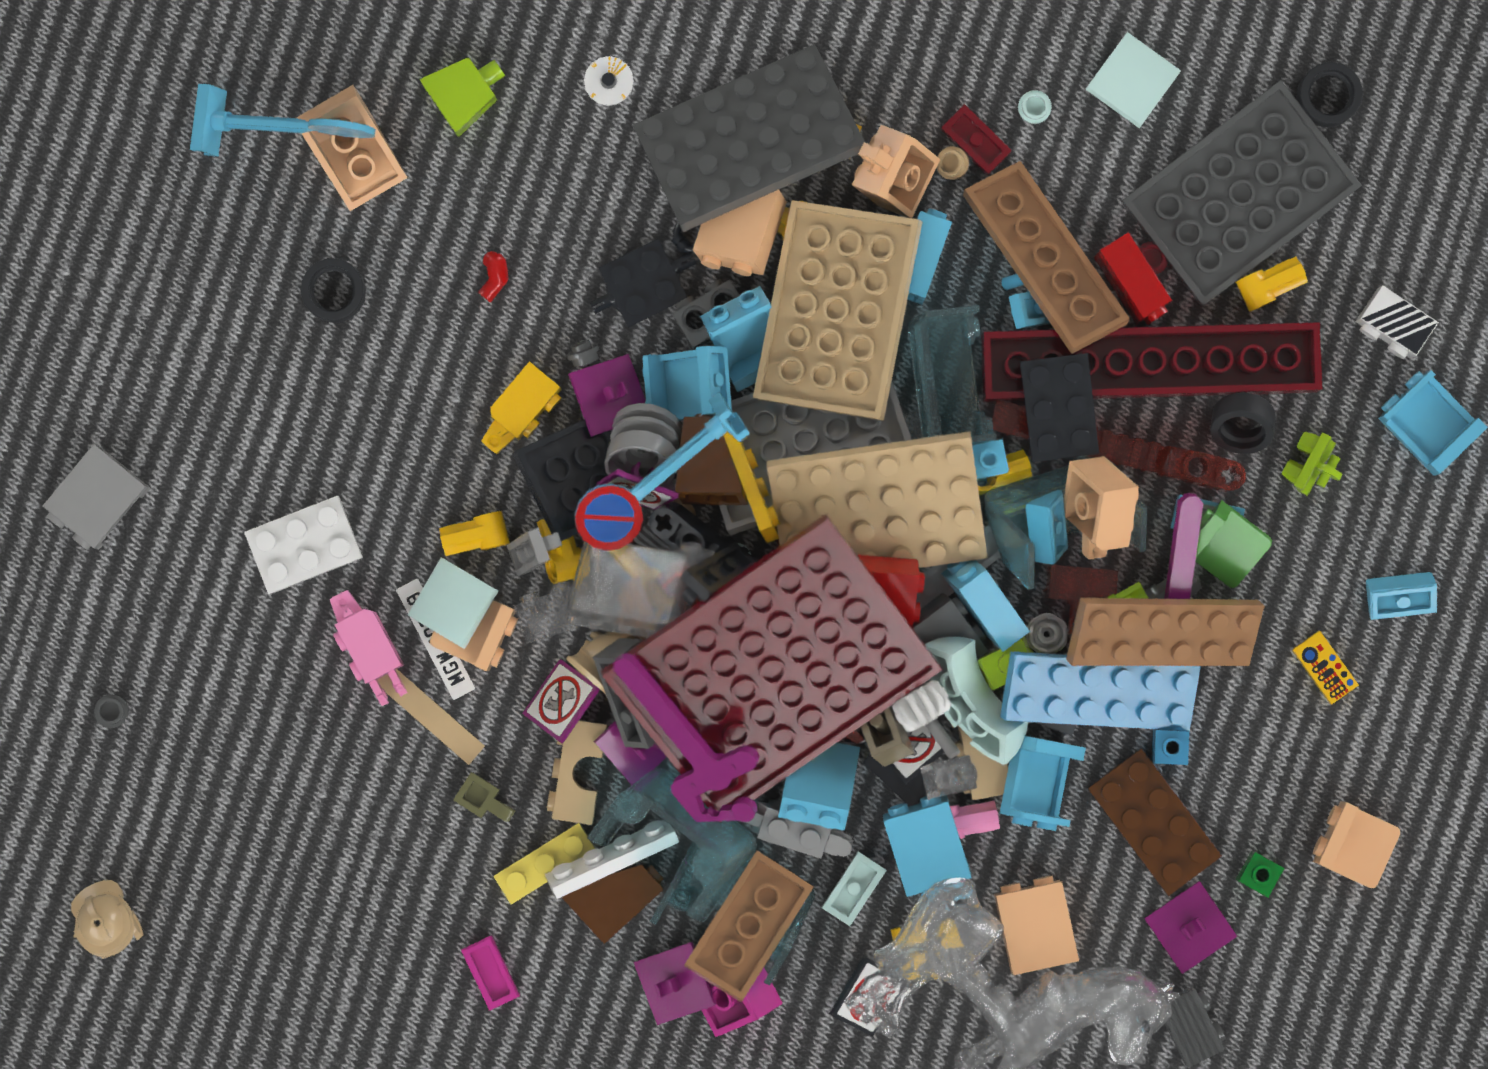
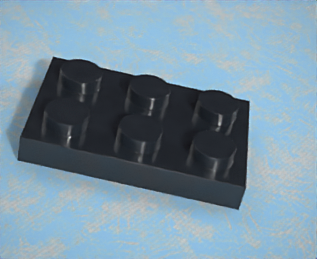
(1059, 407)

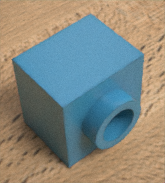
(1159, 743)

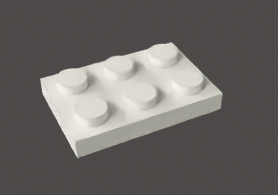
(303, 545)

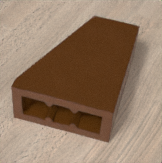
(711, 473)
(615, 899)

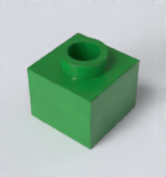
(1248, 874)

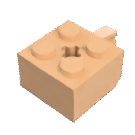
(895, 171)
(1100, 505)

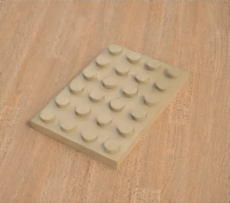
(837, 310)
(888, 498)

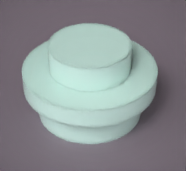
(1034, 107)

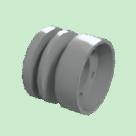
(643, 435)

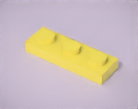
(530, 870)

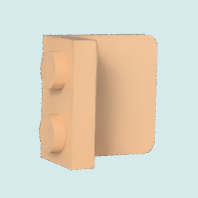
(485, 643)
(1356, 844)

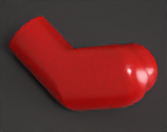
(497, 275)

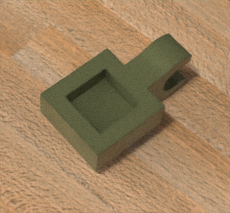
(480, 796)

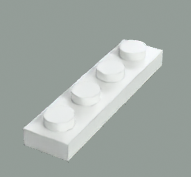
(611, 858)

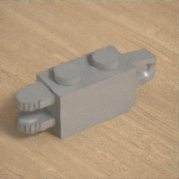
(798, 836)

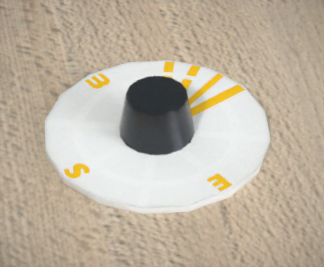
(608, 80)

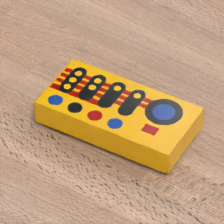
(1325, 667)

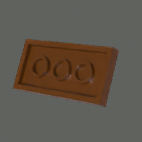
(1154, 822)

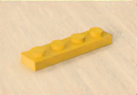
(754, 488)

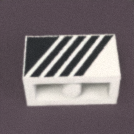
(1396, 323)

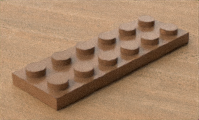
(1046, 257)
(1164, 632)

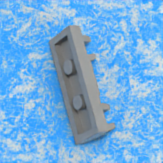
(531, 550)

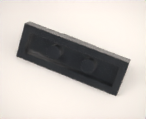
(714, 572)

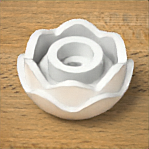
(1056, 628)

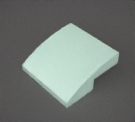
(1133, 80)
(452, 603)

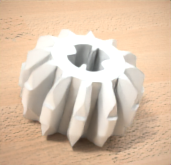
(921, 705)

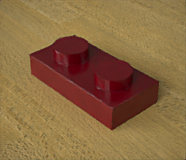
(976, 139)

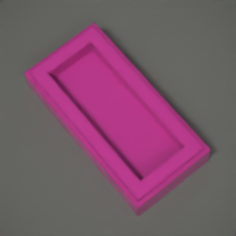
(490, 972)

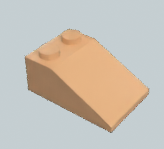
(355, 165)

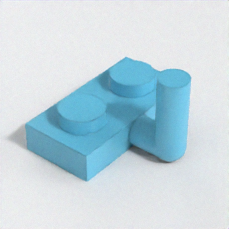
(1023, 306)

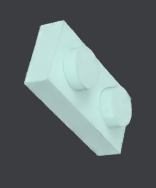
(853, 888)

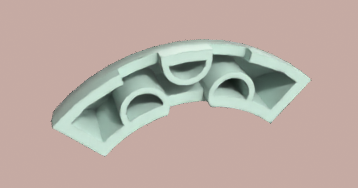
(973, 702)

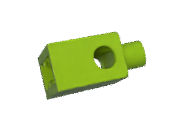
(463, 92)
(996, 663)

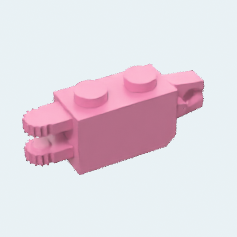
(368, 644)

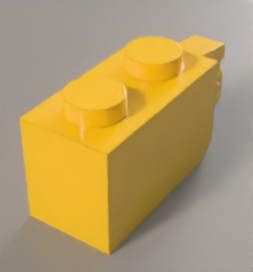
(520, 406)

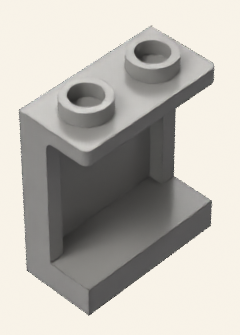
(94, 497)

